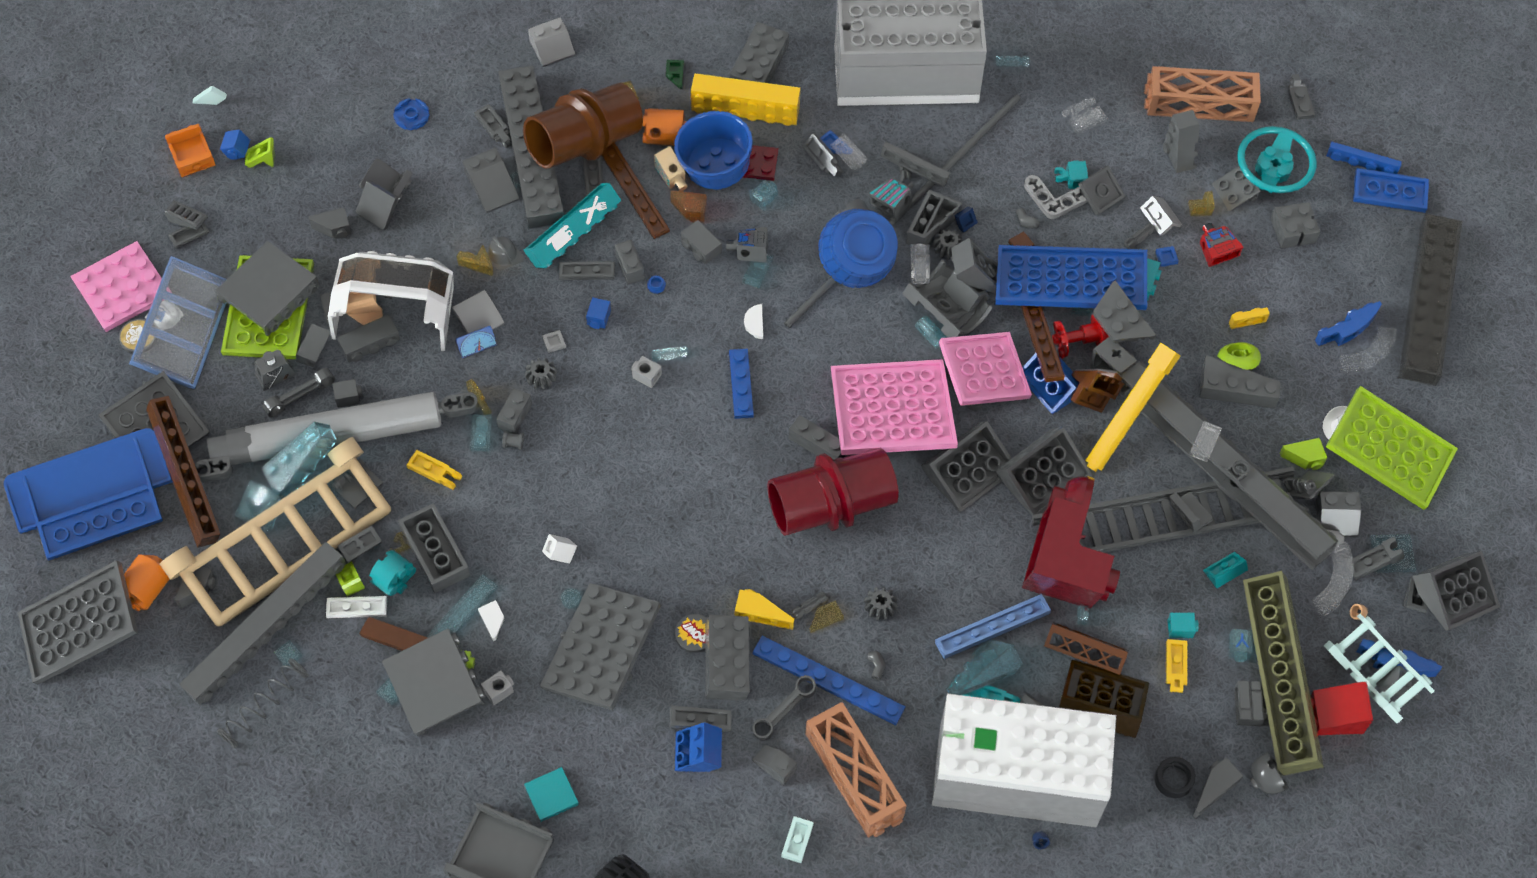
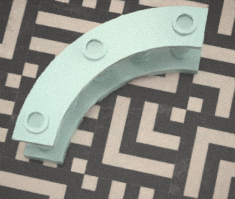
(1382, 698)

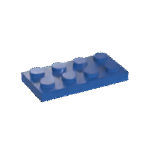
(1391, 190)

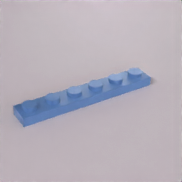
(992, 626)

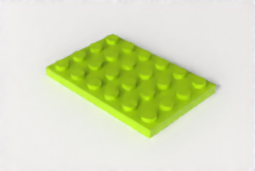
(248, 339)
(1392, 447)

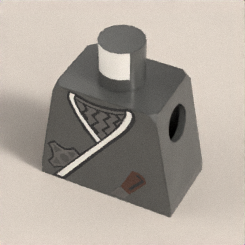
(272, 369)

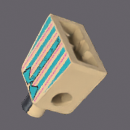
(670, 169)

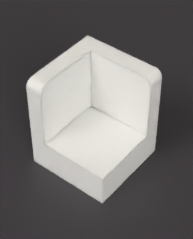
(559, 548)

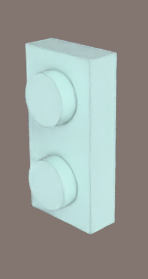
(797, 839)

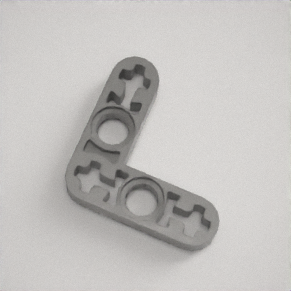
(1051, 202)

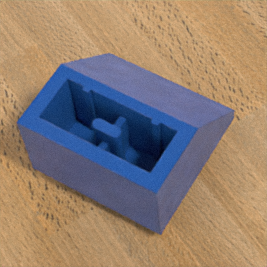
(698, 748)

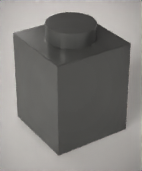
(347, 393)

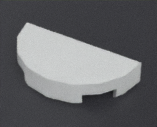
(753, 321)

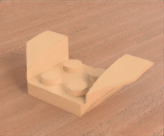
(363, 307)

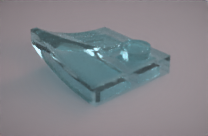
(255, 501)

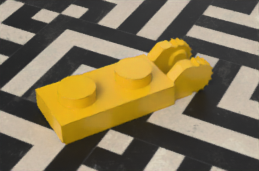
(432, 469)

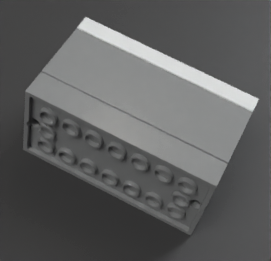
(909, 51)
(1024, 760)

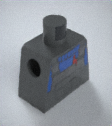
(750, 244)

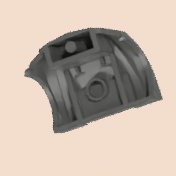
(951, 301)

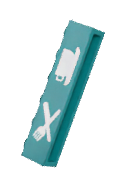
(572, 225)

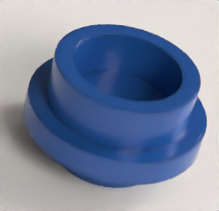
(656, 284)

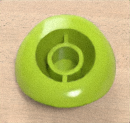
(1240, 355)

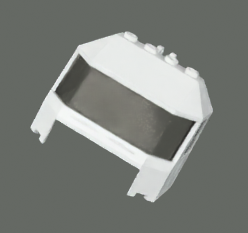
(394, 277)

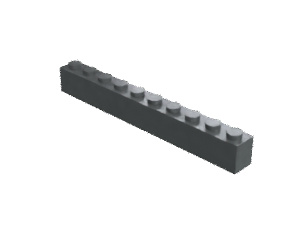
(263, 623)

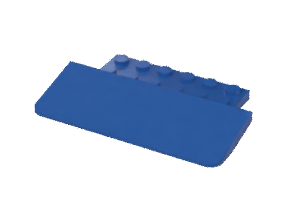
(90, 493)

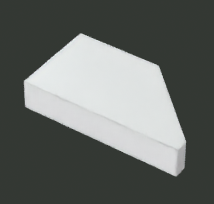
(492, 618)

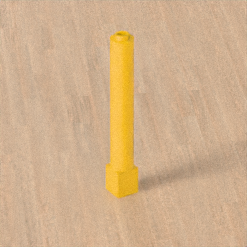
(1160, 365)

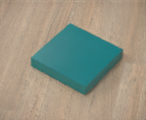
(551, 794)

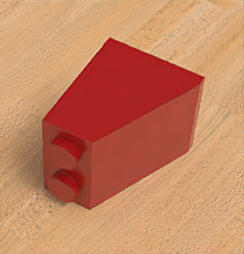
(1342, 709)

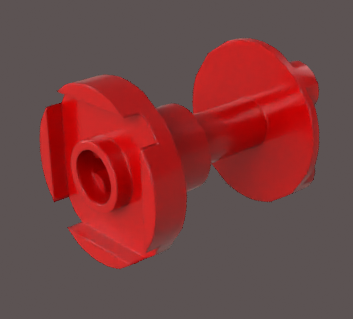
(1086, 333)

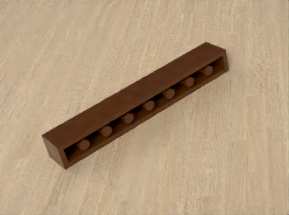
(183, 471)

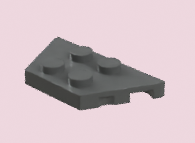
(1120, 317)

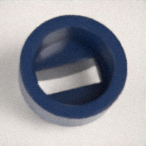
(1040, 835)

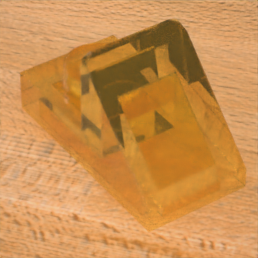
(477, 263)

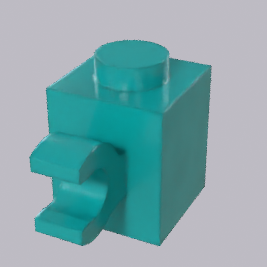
(1074, 173)

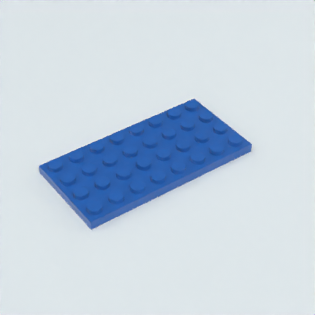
(1068, 275)

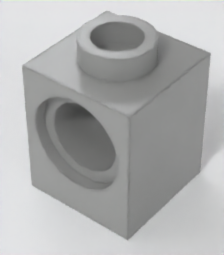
(649, 378)
(496, 696)

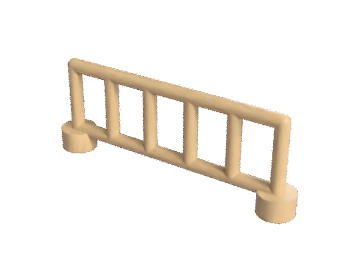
(184, 563)

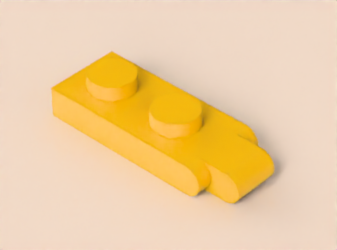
(1176, 664)

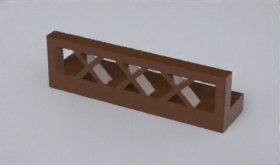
(1090, 641)

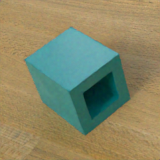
(1182, 625)

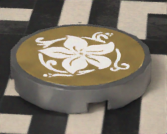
(130, 334)

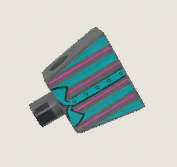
(892, 197)

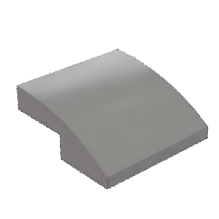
(478, 313)

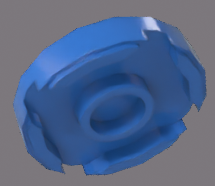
(408, 118)

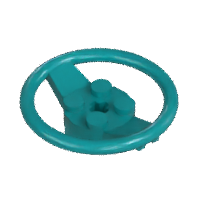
(1278, 156)

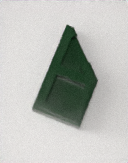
(675, 72)

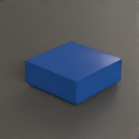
(1166, 256)

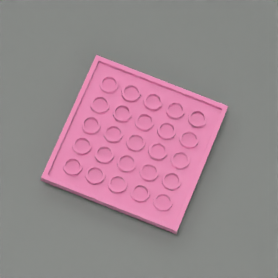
(893, 407)

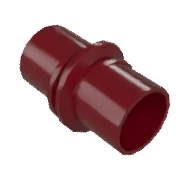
(832, 491)

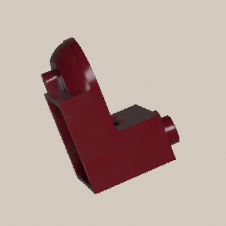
(1058, 561)

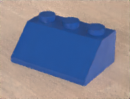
(1052, 394)

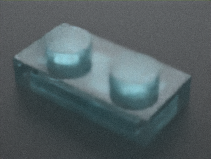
(481, 432)

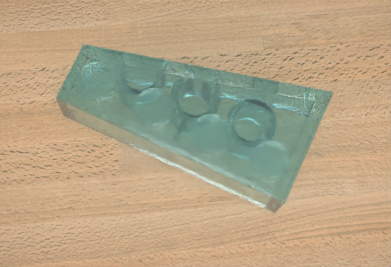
(299, 459)

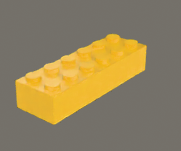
(746, 99)

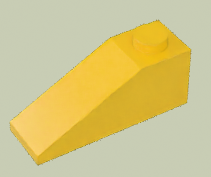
(761, 610)

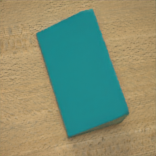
(1226, 569)

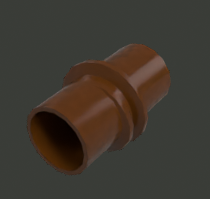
(582, 125)

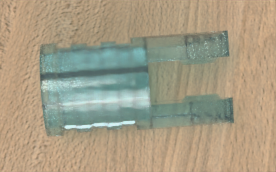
(930, 331)

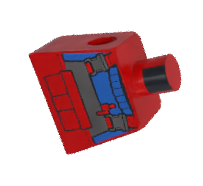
(1219, 244)

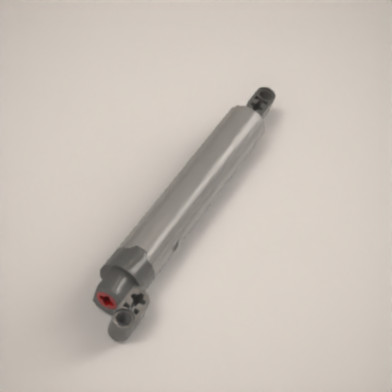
(361, 422)

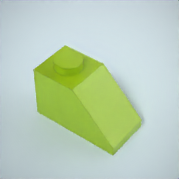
(1305, 454)

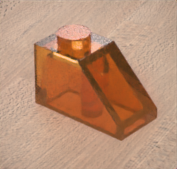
(690, 205)

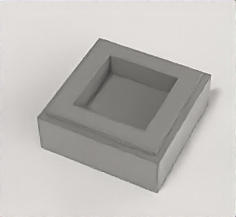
(554, 341)

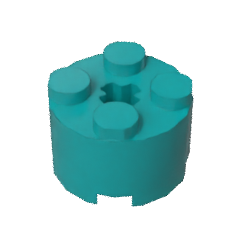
(392, 573)

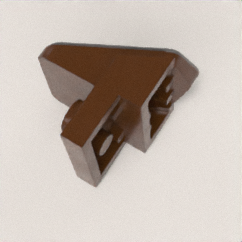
(1096, 387)

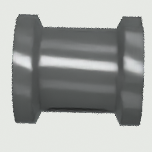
(513, 440)

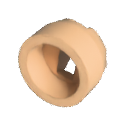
(1354, 609)

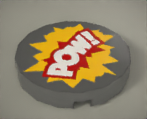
(691, 633)

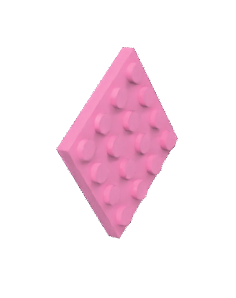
(119, 286)
(985, 368)

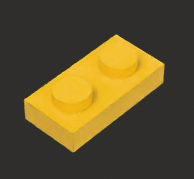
(1247, 318)

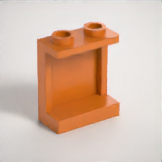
(190, 150)

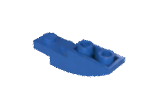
(1351, 327)
(1418, 663)

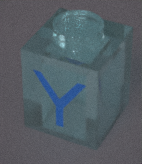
(1240, 644)

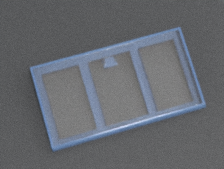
(180, 323)

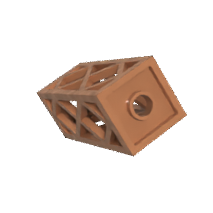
(1231, 95)
(871, 822)

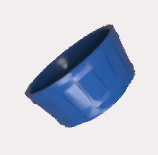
(714, 149)
(858, 247)

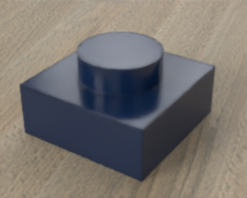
(966, 219)

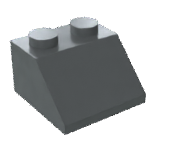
(1339, 512)

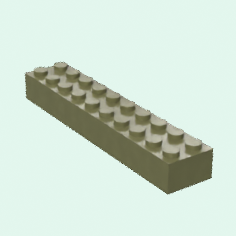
(1283, 674)

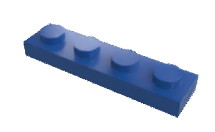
(1363, 158)
(741, 383)

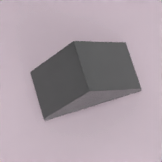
(1412, 599)

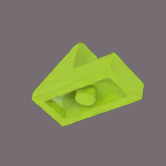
(260, 153)
(350, 579)

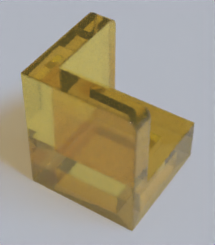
(1202, 207)

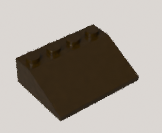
(1105, 692)

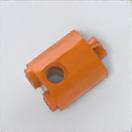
(662, 125)
(145, 581)

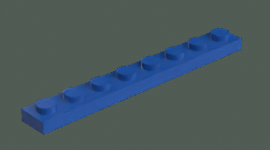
(829, 680)

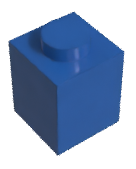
(235, 144)
(598, 313)

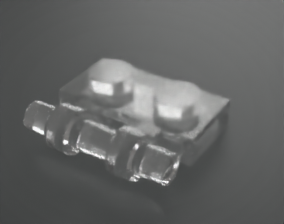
(1085, 121)

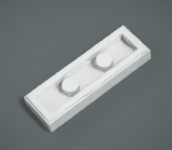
(356, 607)

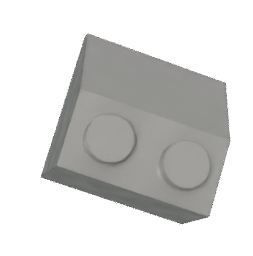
(551, 41)

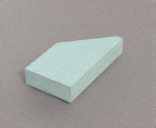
(210, 96)

